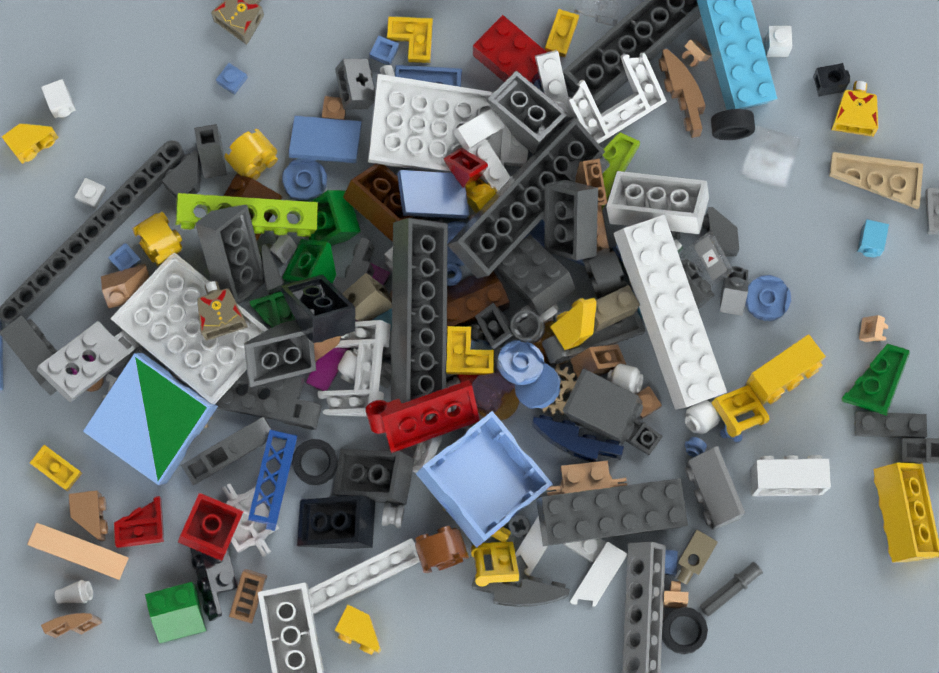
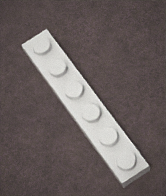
(363, 576)

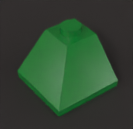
(311, 260)

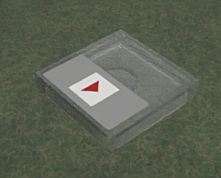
(708, 258)

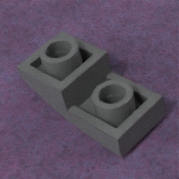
(643, 437)

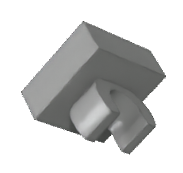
(282, 248)

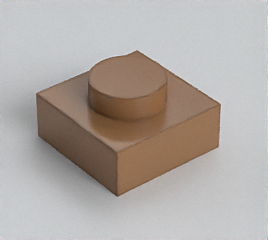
(333, 108)
(650, 402)

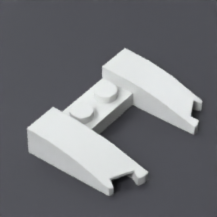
(646, 98)
(473, 139)
(369, 339)
(603, 555)

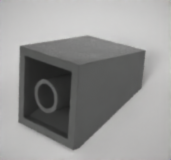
(603, 407)

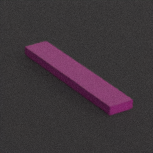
(328, 364)

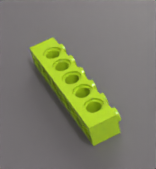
(305, 212)

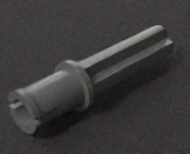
(731, 589)

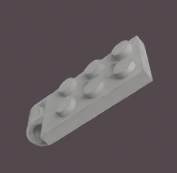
(102, 346)

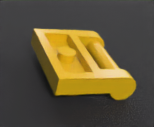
(736, 404)
(502, 560)

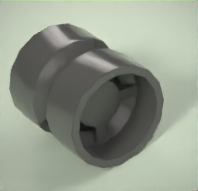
(527, 326)

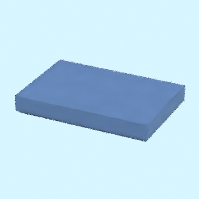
(439, 75)
(325, 139)
(432, 194)

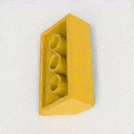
(906, 512)

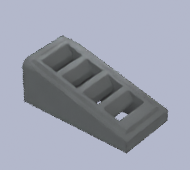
(272, 276)

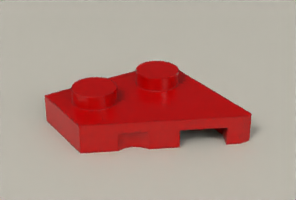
(141, 526)

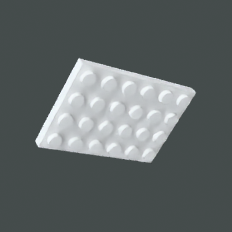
(417, 122)
(167, 325)

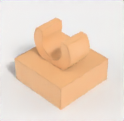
(698, 52)
(872, 328)
(674, 597)

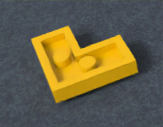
(416, 32)
(461, 357)

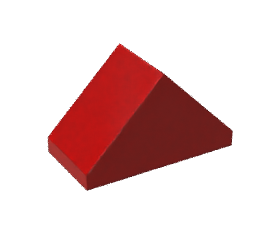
(465, 166)

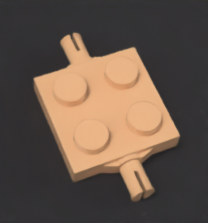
(585, 477)

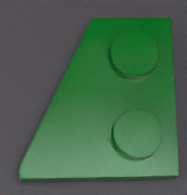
(273, 309)

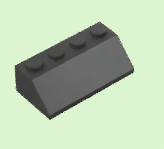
(231, 251)

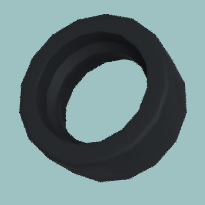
(732, 124)
(315, 444)
(699, 620)

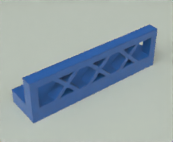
(280, 485)

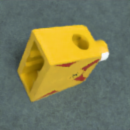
(857, 111)

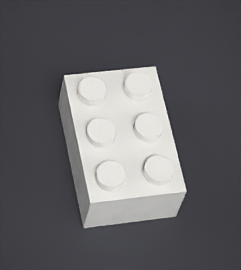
(790, 476)

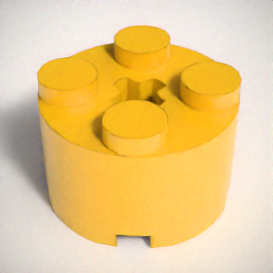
(251, 154)
(157, 238)

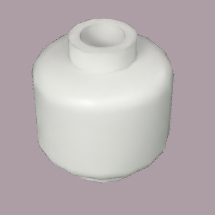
(348, 365)
(626, 377)
(701, 417)

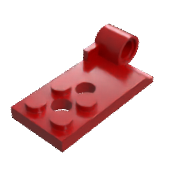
(406, 421)

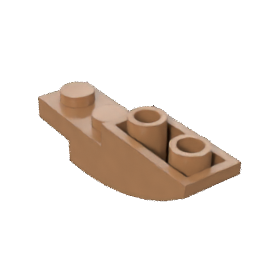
(684, 87)
(590, 174)

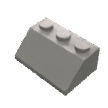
(714, 489)

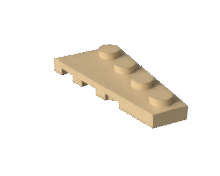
(885, 177)

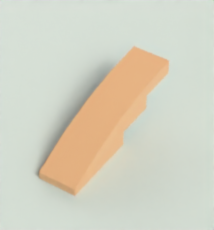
(77, 551)

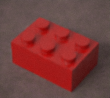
(507, 50)

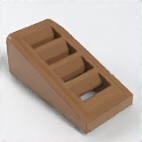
(234, 613)

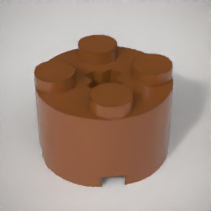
(441, 549)

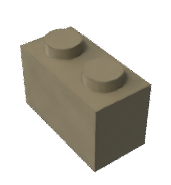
(615, 308)

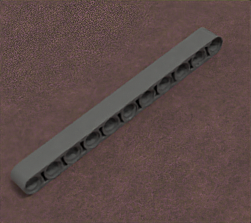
(90, 244)

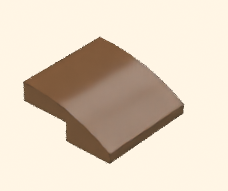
(76, 622)

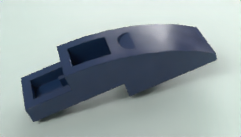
(566, 438)

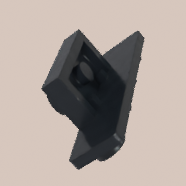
(213, 578)

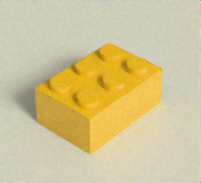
(786, 370)

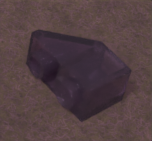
(489, 390)

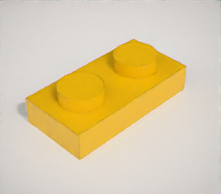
(562, 32)
(55, 468)

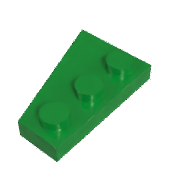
(880, 381)

